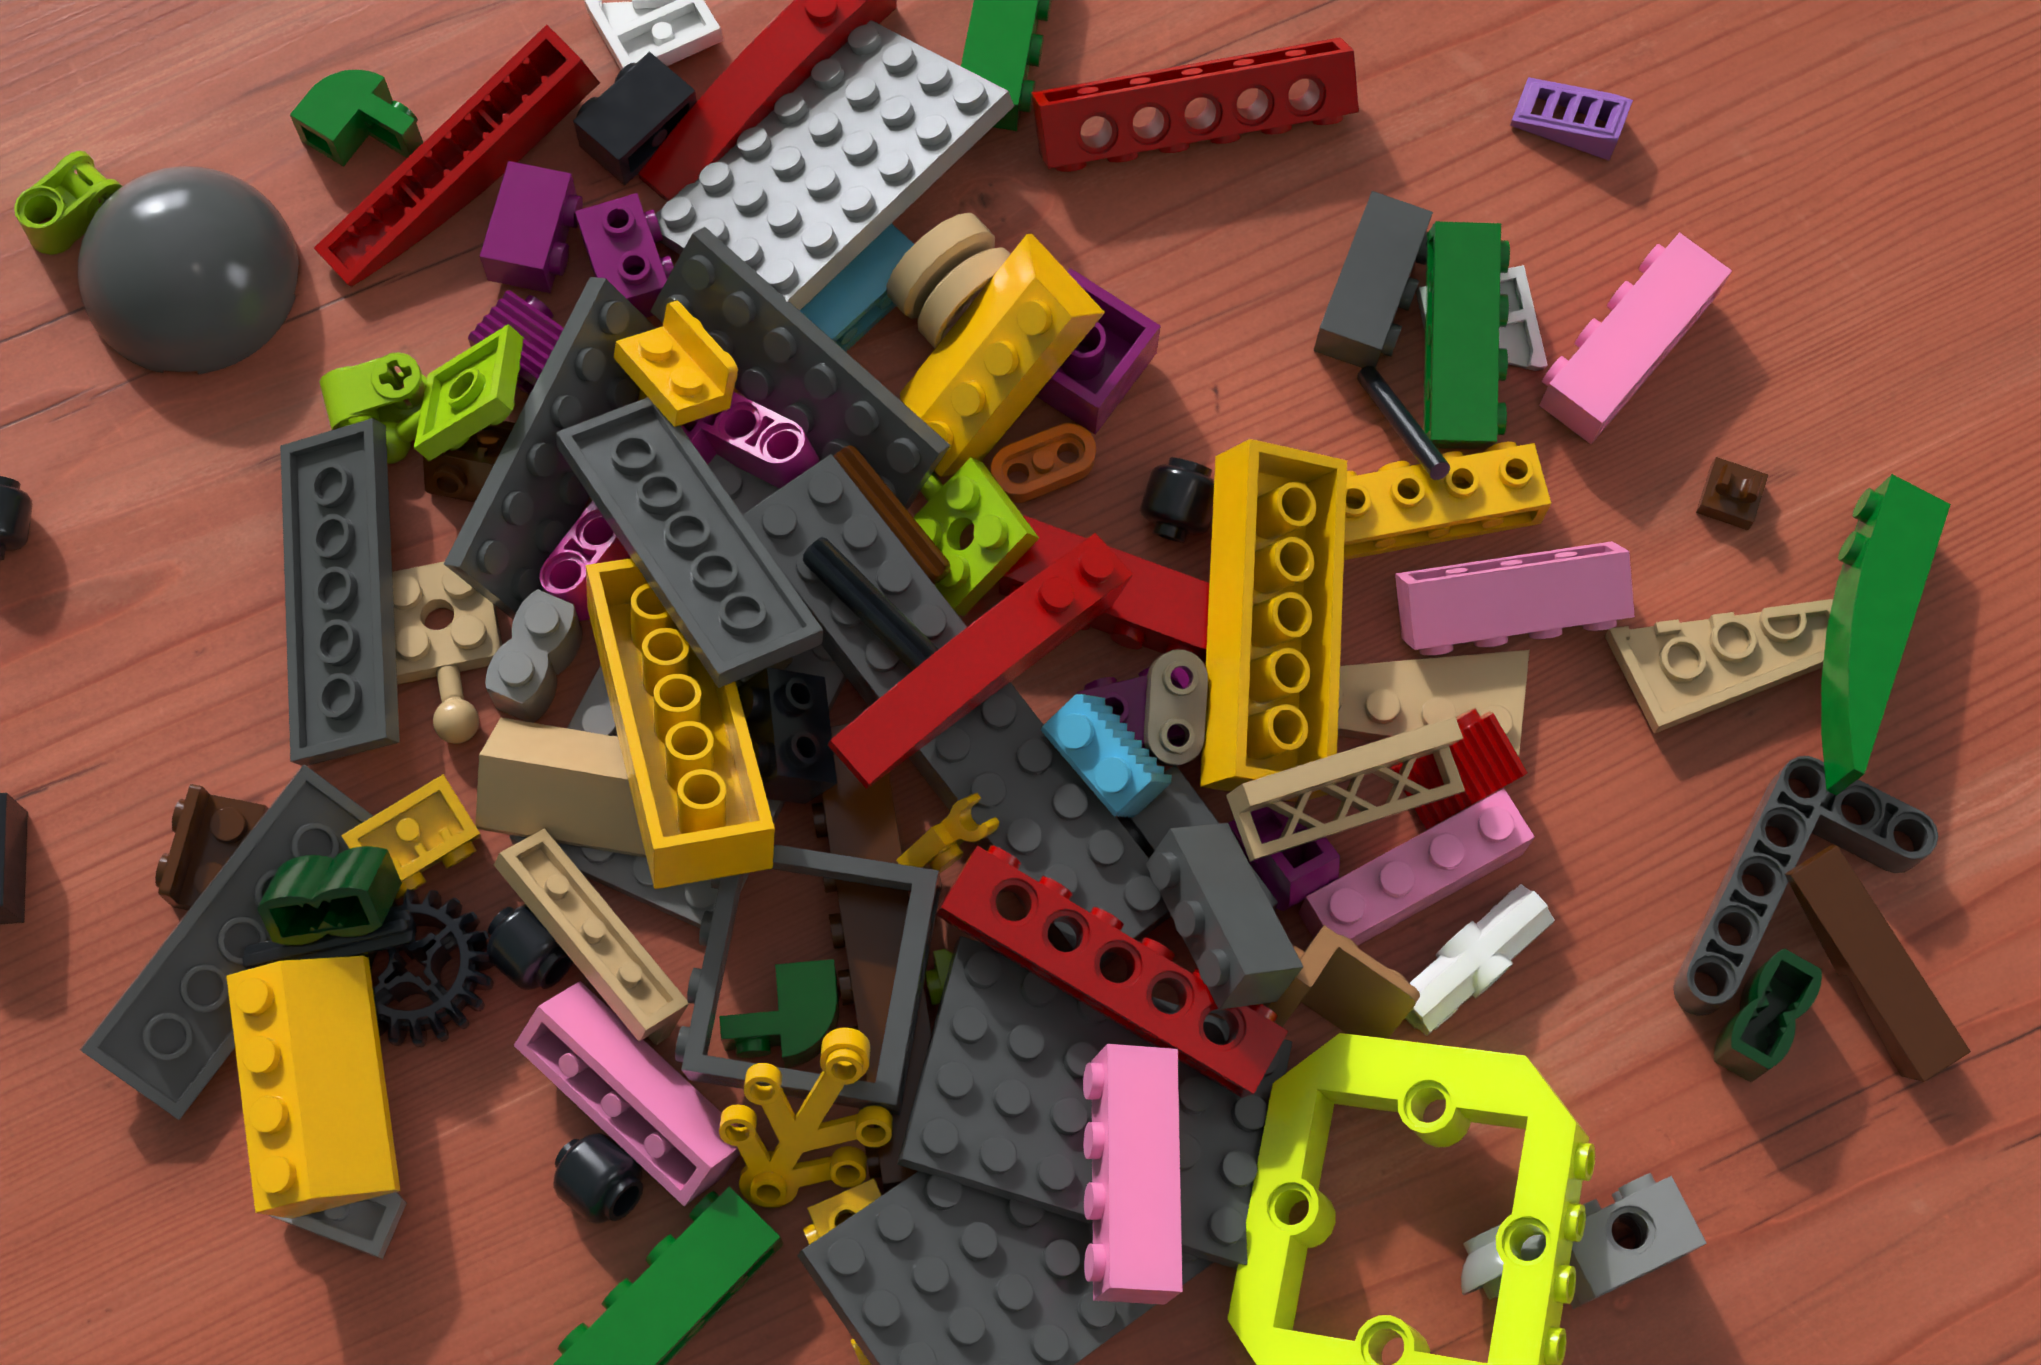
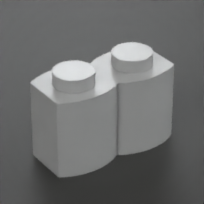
(541, 647)

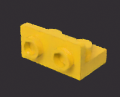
(679, 367)
(420, 832)

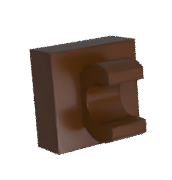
(1732, 493)

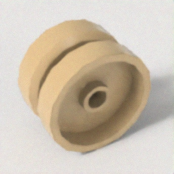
(945, 274)

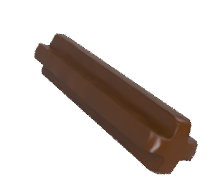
(894, 514)

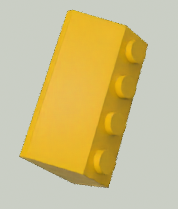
(1000, 353)
(312, 1085)

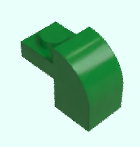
(348, 109)
(805, 1015)

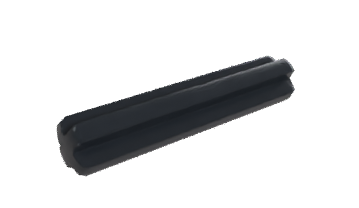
(868, 603)
(395, 931)

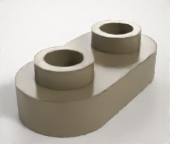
(1175, 706)

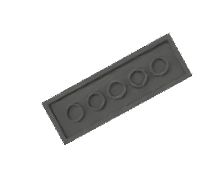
(800, 369)
(531, 488)
(689, 541)
(339, 594)
(176, 1014)

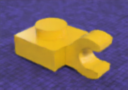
(941, 843)

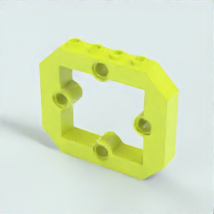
(1405, 1080)

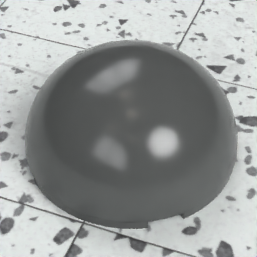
(187, 270)

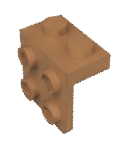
(1347, 988)

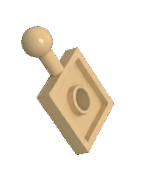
(443, 653)

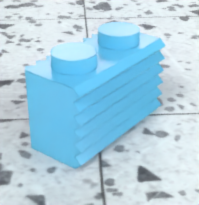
(1106, 755)

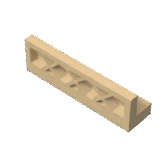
(1342, 767)
(593, 936)

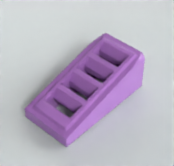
(1585, 136)

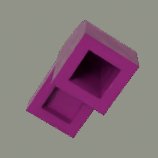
(1295, 871)

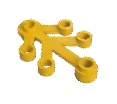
(775, 1176)

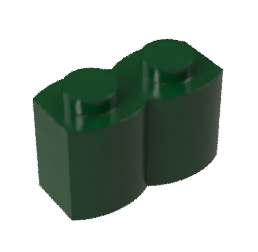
(330, 896)
(1768, 1009)

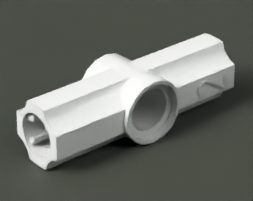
(1477, 957)

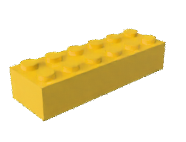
(1273, 613)
(678, 737)

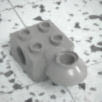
(1652, 1211)

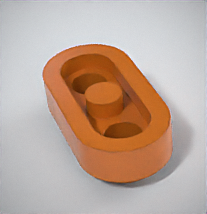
(1040, 461)

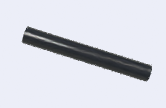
(1403, 423)

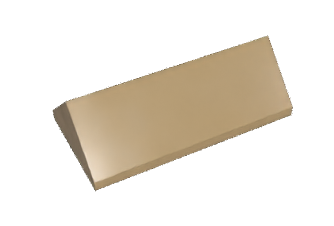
(558, 782)

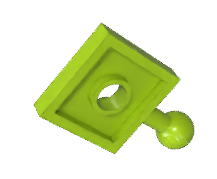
(461, 398)
(999, 532)

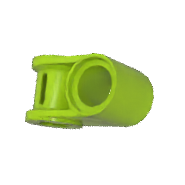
(66, 198)
(373, 390)

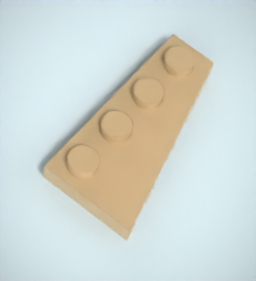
(1715, 661)
(1410, 694)

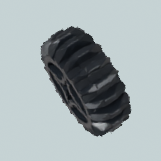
(433, 955)

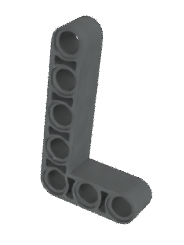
(1768, 863)

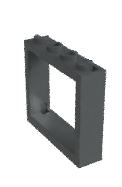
(906, 995)

